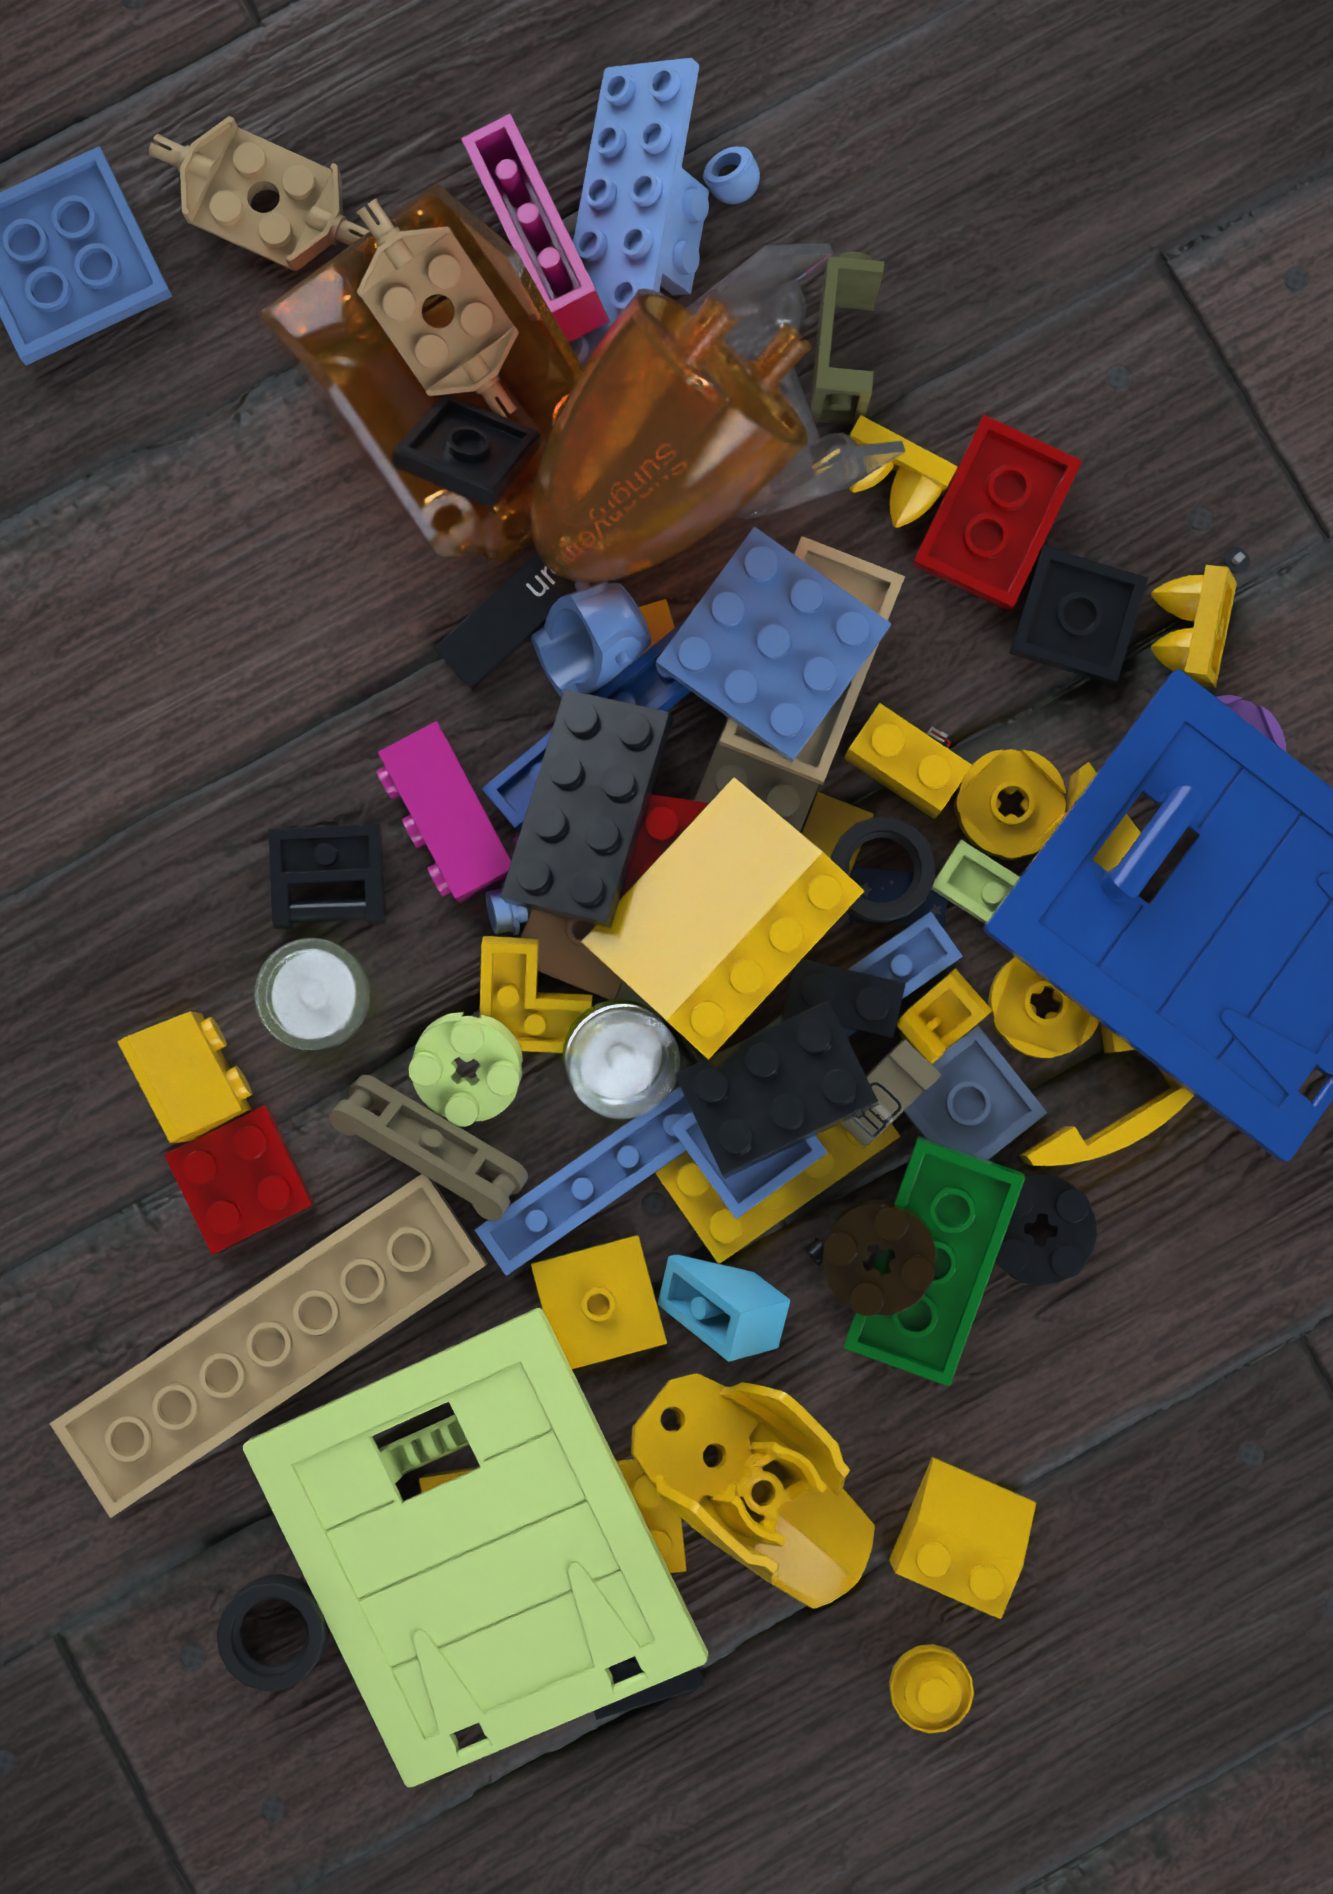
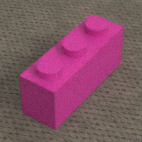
(444, 813)

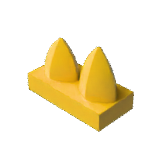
(919, 474)
(1208, 604)

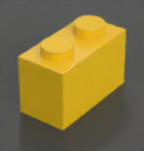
(907, 761)

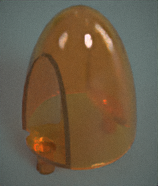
(661, 439)

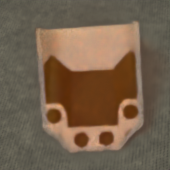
(379, 399)

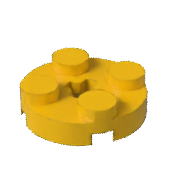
(1010, 772)
(1017, 1019)

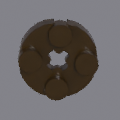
(868, 1288)

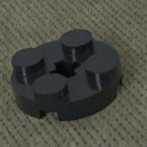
(1061, 1254)

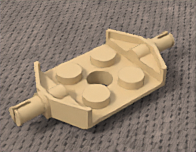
(231, 166)
(426, 263)

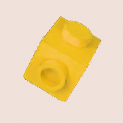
(942, 1016)

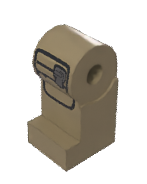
(896, 1083)

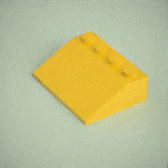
(723, 917)

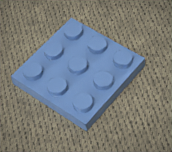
(71, 257)
(773, 644)

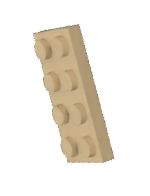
(875, 589)

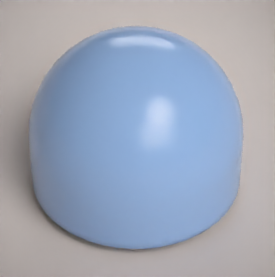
(737, 185)

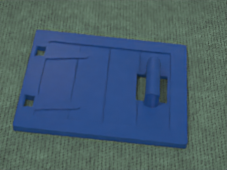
(1234, 951)

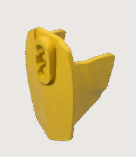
(770, 1495)

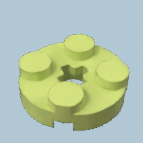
(459, 1097)

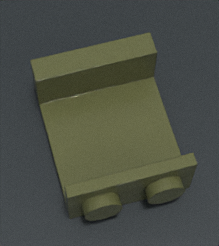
(841, 393)

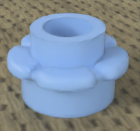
(504, 916)

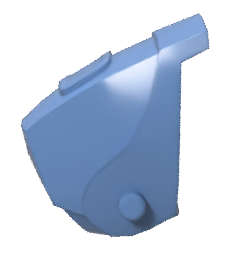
(590, 637)

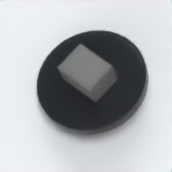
(1236, 560)

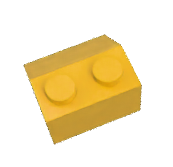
(187, 1076)
(964, 1538)

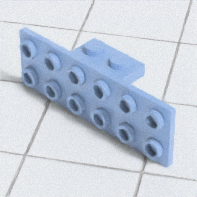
(637, 203)

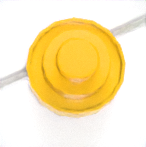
(931, 1688)

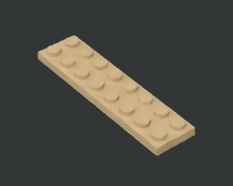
(268, 1344)

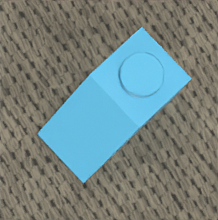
(724, 1306)

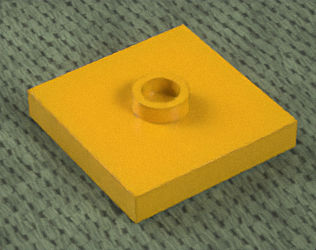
(600, 1301)

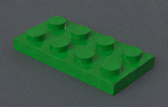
(968, 1213)

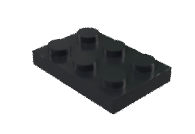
(776, 1089)

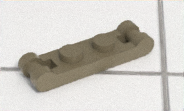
(430, 1145)

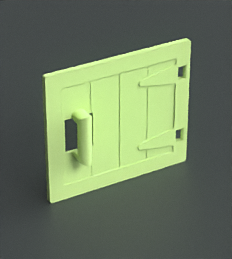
(495, 1587)

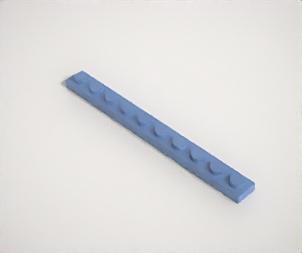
(649, 1142)

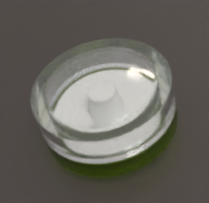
(313, 994)
(620, 1059)

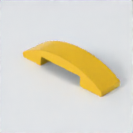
(1069, 1148)

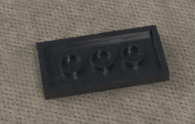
(587, 808)

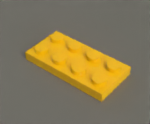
(725, 1233)

